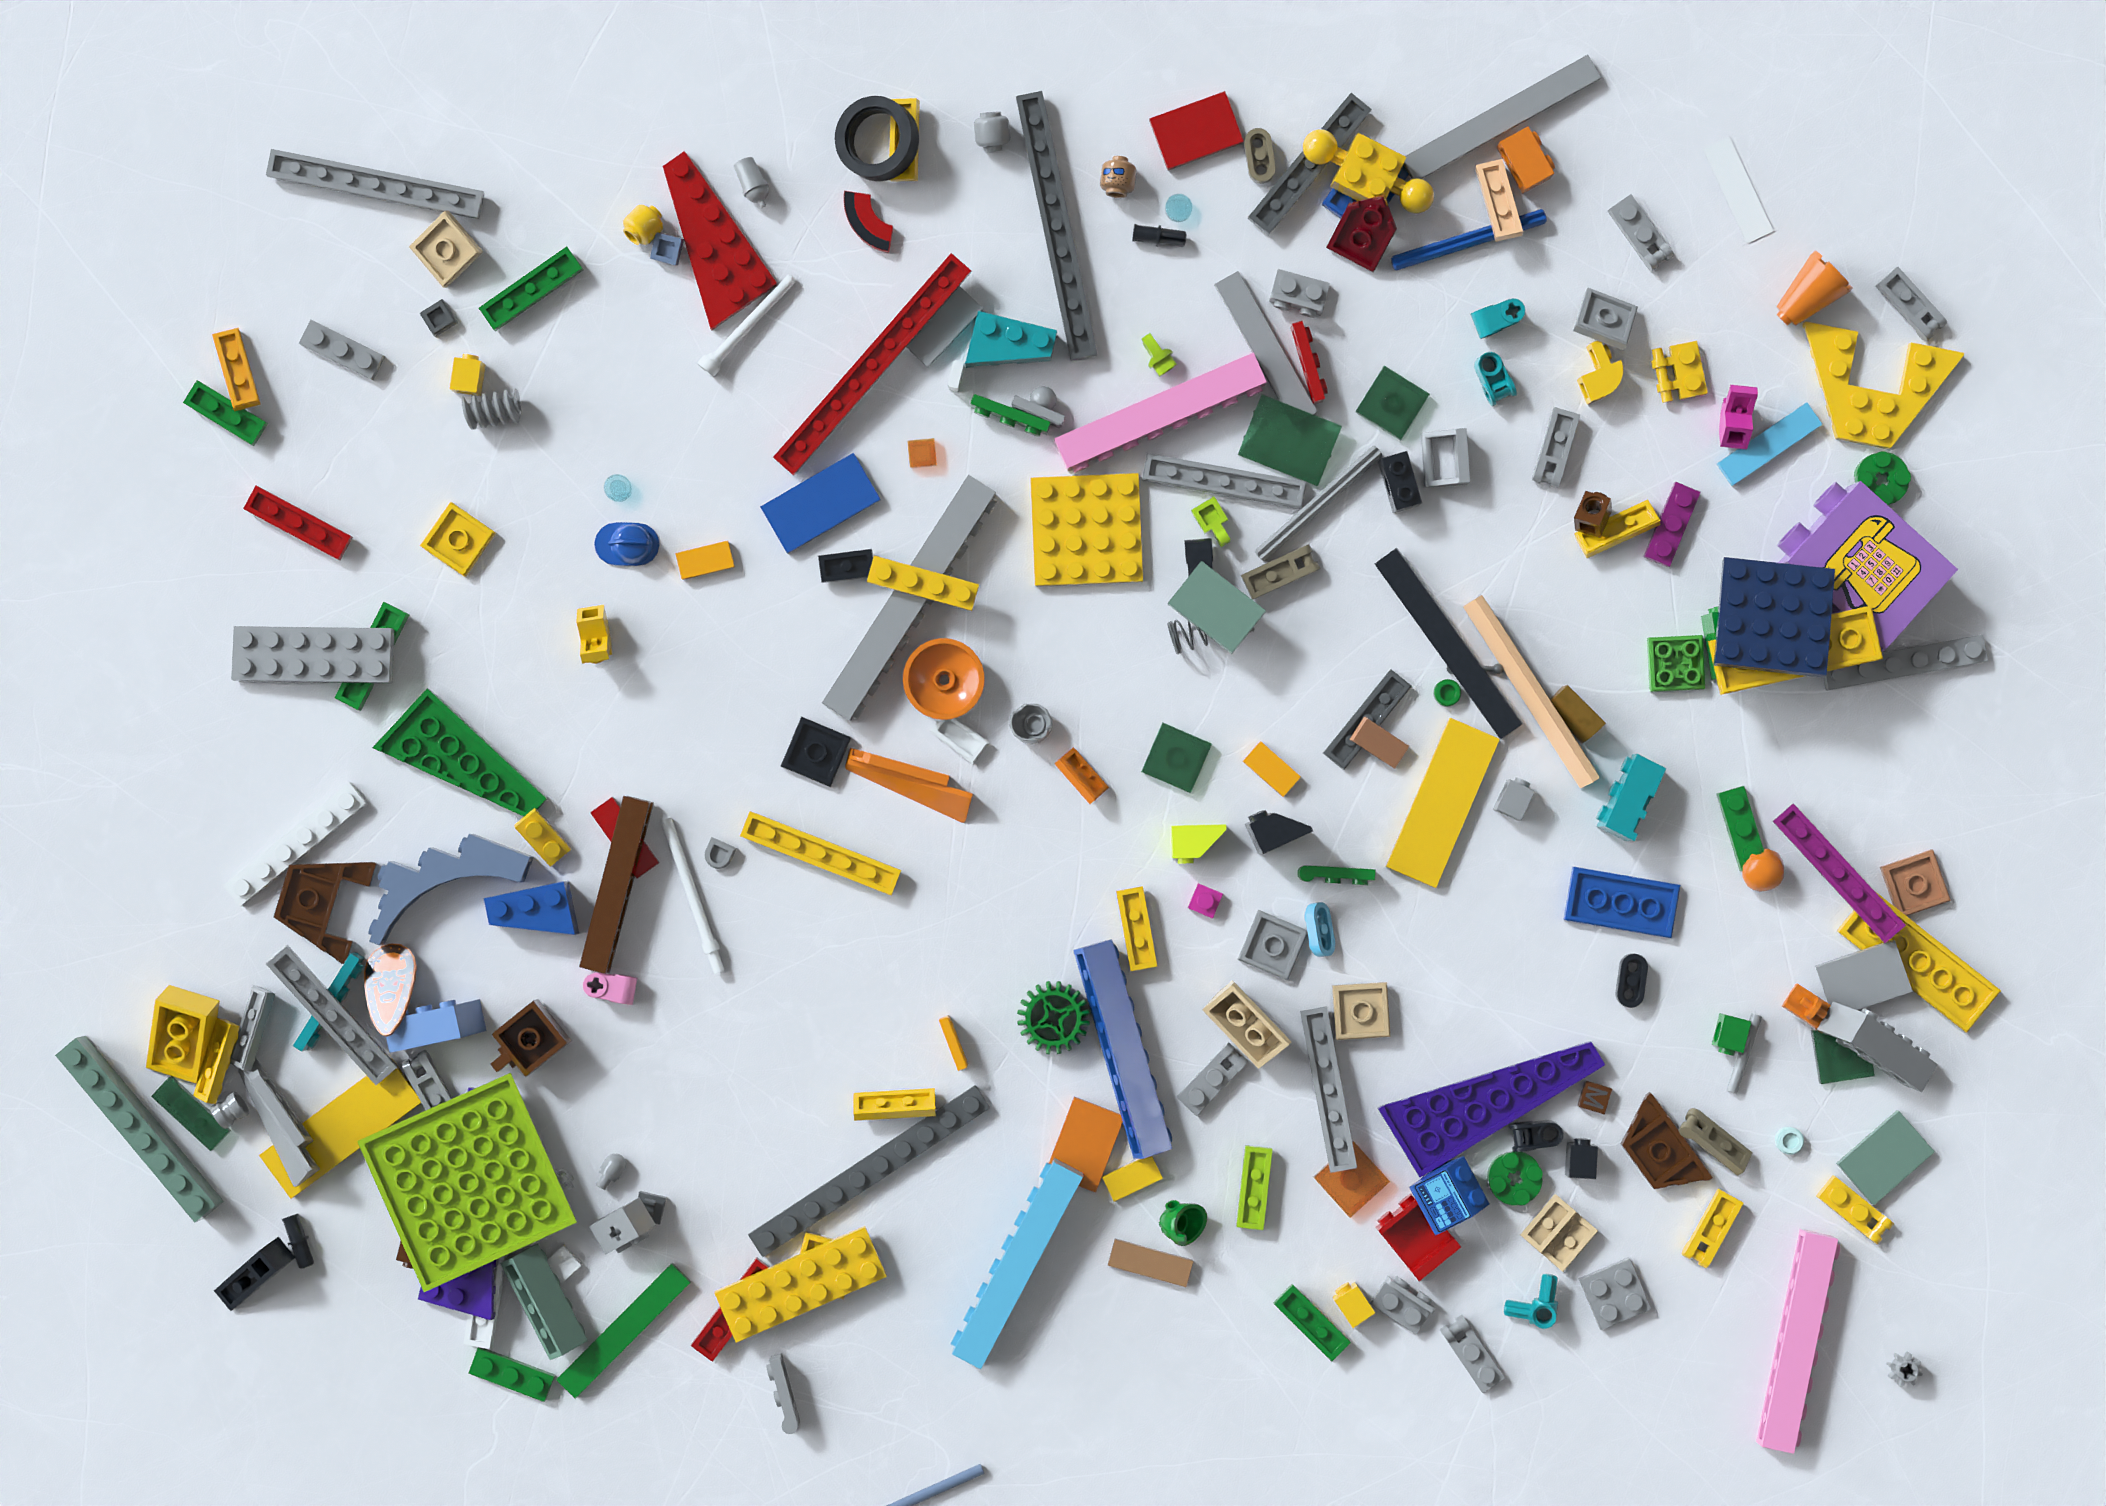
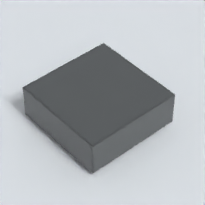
(438, 317)

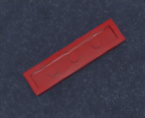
(297, 522)
(716, 1331)

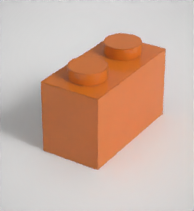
(1526, 159)

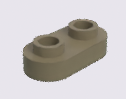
(1259, 156)

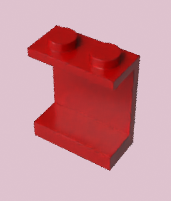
(1414, 1240)

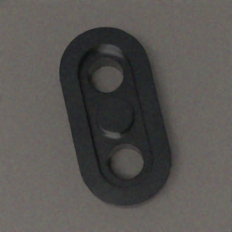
(1631, 980)

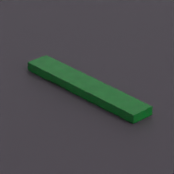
(623, 1330)

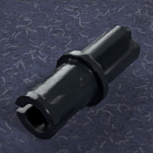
(1159, 235)
(298, 1241)

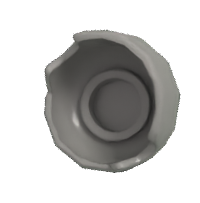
(1031, 723)

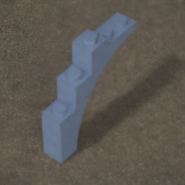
(438, 867)

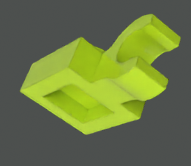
(1210, 518)

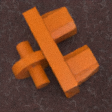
(1806, 1006)

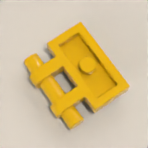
(1686, 368)

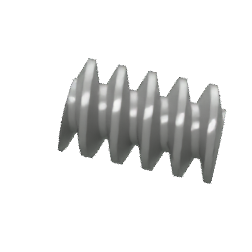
(492, 410)

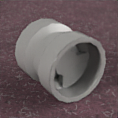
(229, 1110)

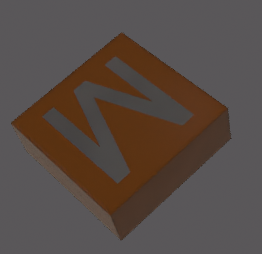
(1594, 1097)

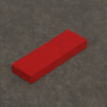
(606, 817)

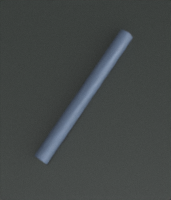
(940, 1487)

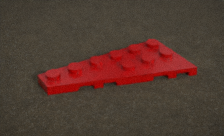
(720, 255)

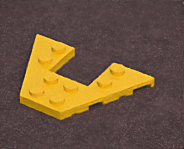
(1870, 414)

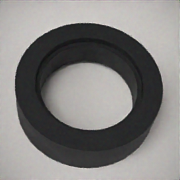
(847, 128)

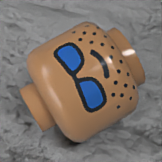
(1118, 177)

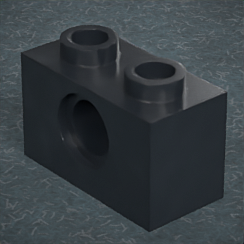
(1400, 482)

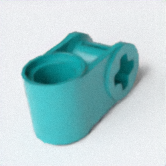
(1494, 319)
(1494, 380)

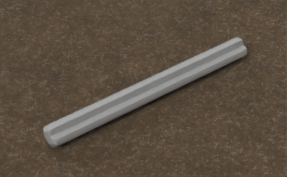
(1318, 503)

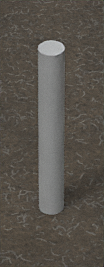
(1742, 1058)

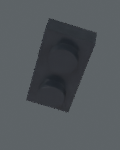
(845, 565)

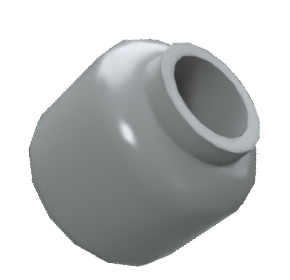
(992, 131)

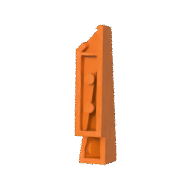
(913, 782)

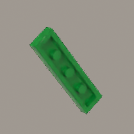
(530, 288)
(357, 693)

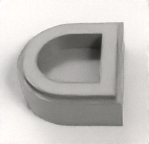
(719, 853)

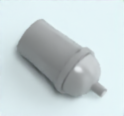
(752, 181)

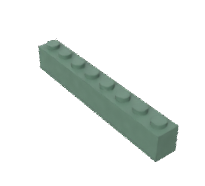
(139, 1128)

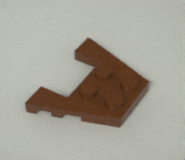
(310, 898)

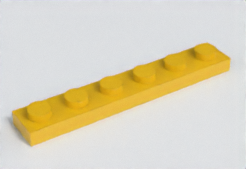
(820, 853)

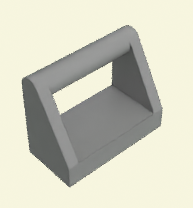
(1461, 458)

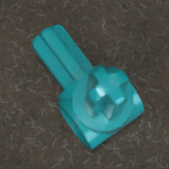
(1545, 1300)

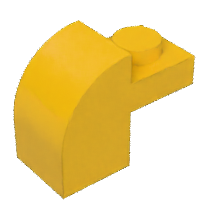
(1605, 377)
(594, 634)

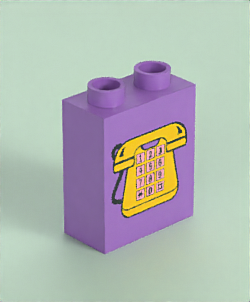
(1874, 558)

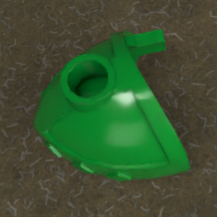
(1183, 1222)

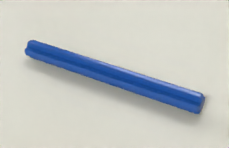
(1460, 242)

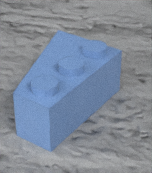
(437, 1025)

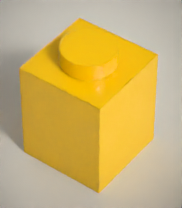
(467, 375)
(1353, 1304)

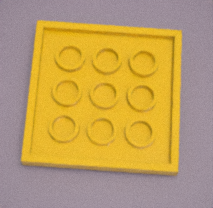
(1086, 529)

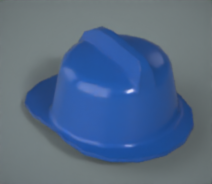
(626, 544)

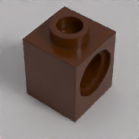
(1593, 523)

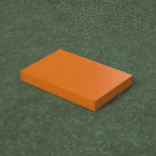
(1087, 1140)

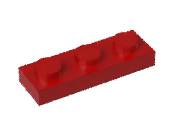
(1309, 362)

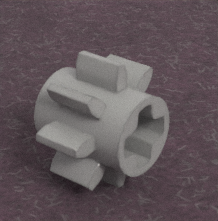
(1904, 1376)

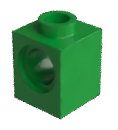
(1731, 1034)

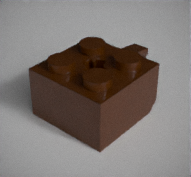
(513, 1042)

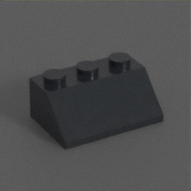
(1274, 830)

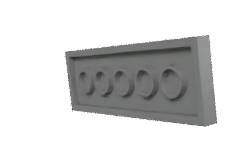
(312, 654)

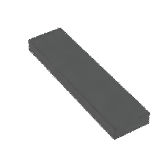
(1375, 708)

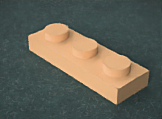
(1499, 200)

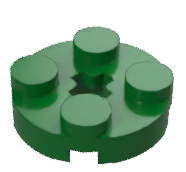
(1895, 469)
(1520, 1192)

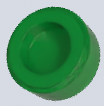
(1447, 692)

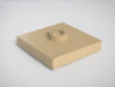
(445, 249)
(1361, 1011)

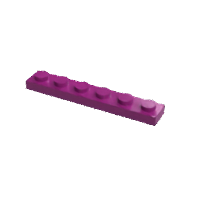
(1839, 873)

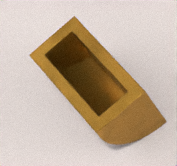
(1577, 714)

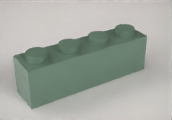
(544, 1301)

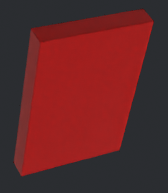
(1196, 130)

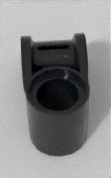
(1197, 551)
(1534, 1135)

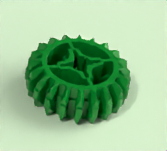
(1043, 997)

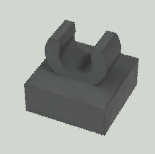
(654, 1205)

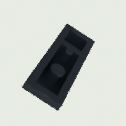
(254, 1273)

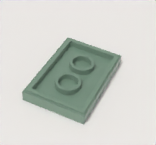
(1216, 607)
(1885, 1157)

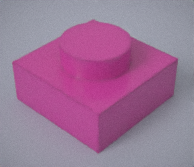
(1205, 900)

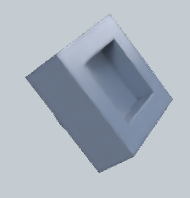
(667, 248)

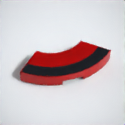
(865, 222)

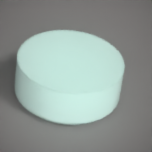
(1789, 1140)

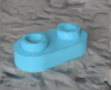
(1320, 929)

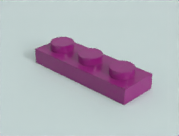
(1673, 524)

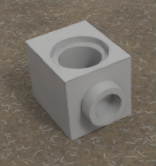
(1514, 798)

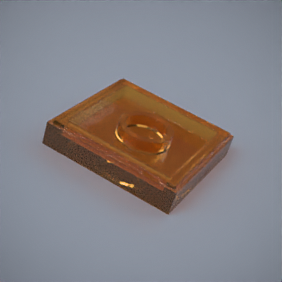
(1355, 1186)

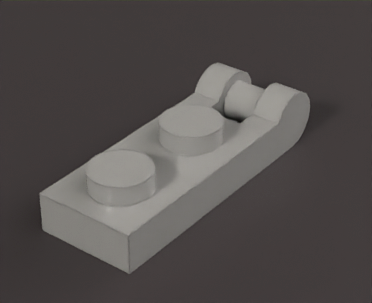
(1640, 232)
(1911, 303)
(1556, 446)
(1211, 1079)
(428, 1087)
(1472, 1354)
(784, 1395)

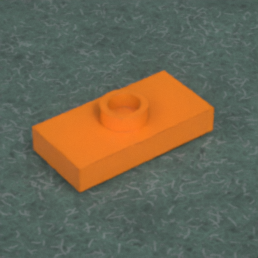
(1081, 775)

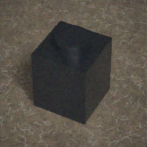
(1581, 1159)

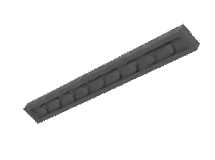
(1056, 225)
(868, 1171)

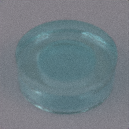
(1178, 208)
(617, 488)

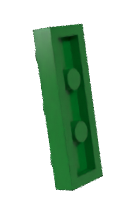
(220, 410)
(1009, 415)
(1740, 824)
(1312, 1322)
(511, 1374)

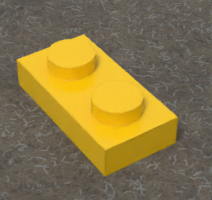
(542, 837)

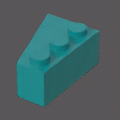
(1008, 341)
(1630, 797)

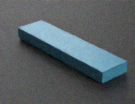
(1769, 444)

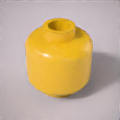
(642, 224)

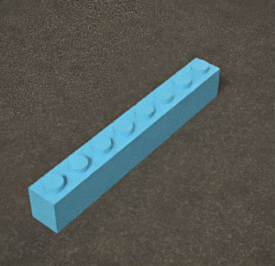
(1017, 1262)

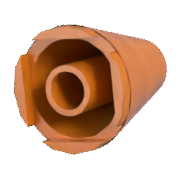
(1812, 290)

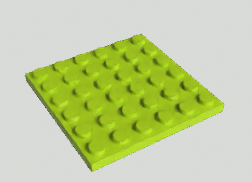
(467, 1182)

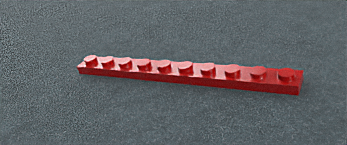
(872, 364)

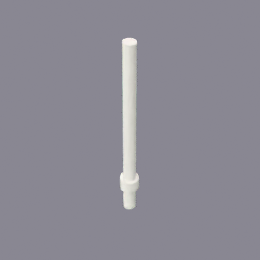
(710, 945)

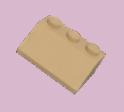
(1246, 1024)

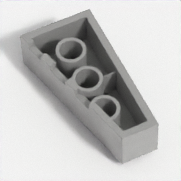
(1879, 1045)

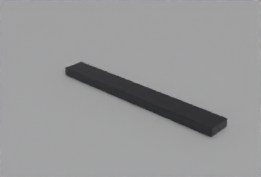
(1448, 643)

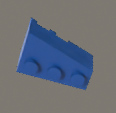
(537, 908)

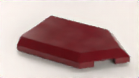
(1364, 232)

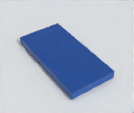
(820, 503)
(1621, 902)

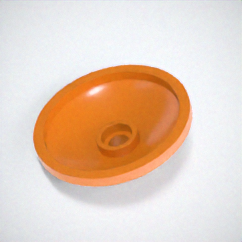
(941, 658)

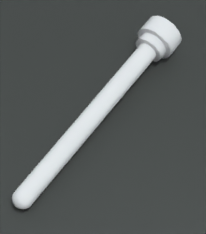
(712, 362)

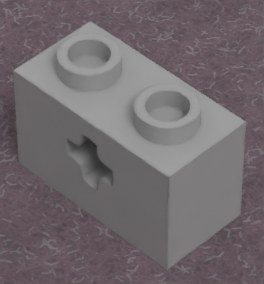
(623, 1226)

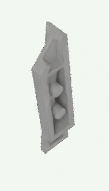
(281, 1124)

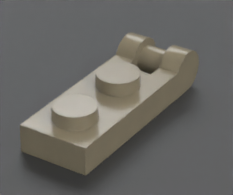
(1279, 572)
(1715, 1141)

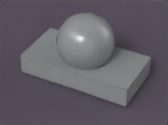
(1040, 405)

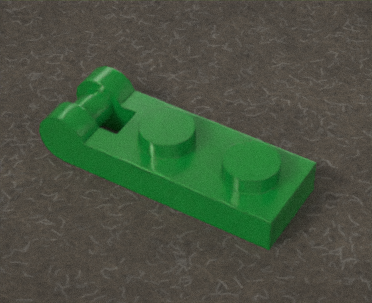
(1334, 874)

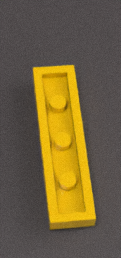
(923, 583)

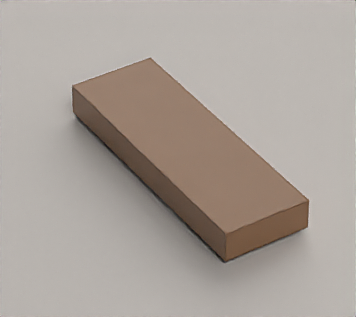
(1150, 1262)

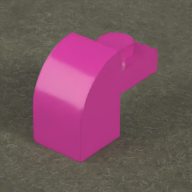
(1736, 417)

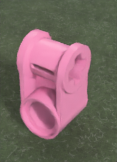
(615, 987)

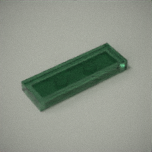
(190, 1113)

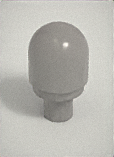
(611, 1170)

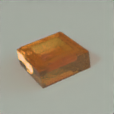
(922, 453)

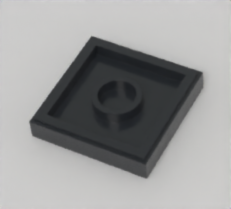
(816, 751)

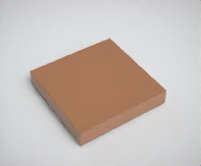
(1915, 883)

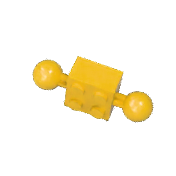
(1368, 170)

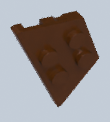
(1660, 1149)

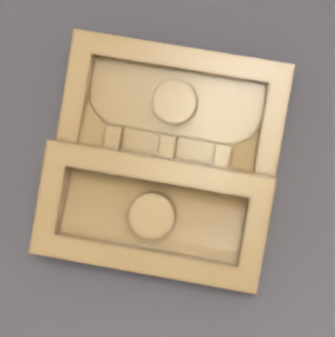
(1559, 1233)

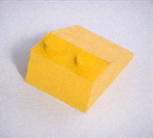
(181, 1032)

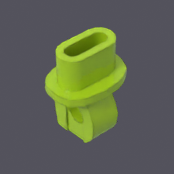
(1161, 359)

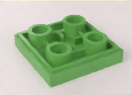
(1676, 663)

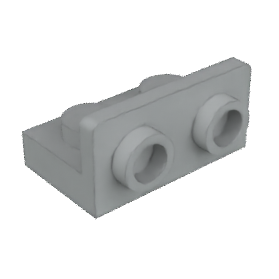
(1299, 292)
(1402, 1304)

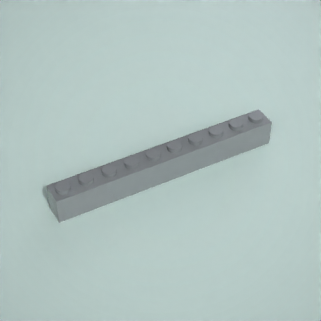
(903, 609)

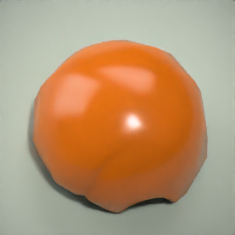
(1763, 871)

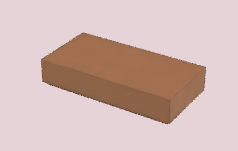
(1379, 742)

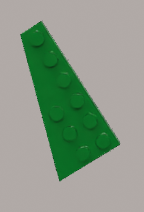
(449, 749)

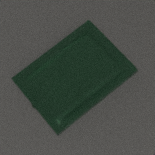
(1289, 440)

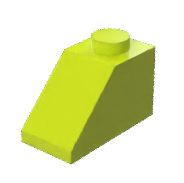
(1193, 840)

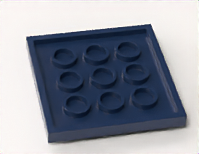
(1774, 617)

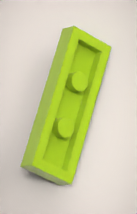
(1254, 1187)

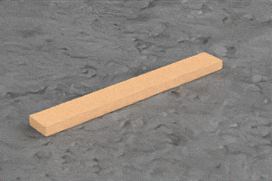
(1531, 692)

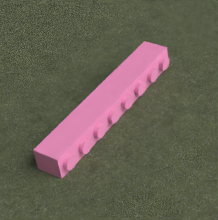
(1159, 412)
(1797, 1341)

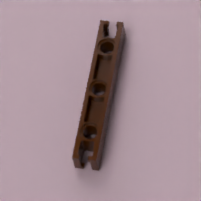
(616, 885)

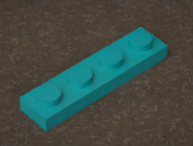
(351, 969)

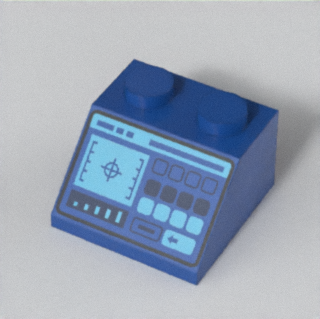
(1449, 1195)

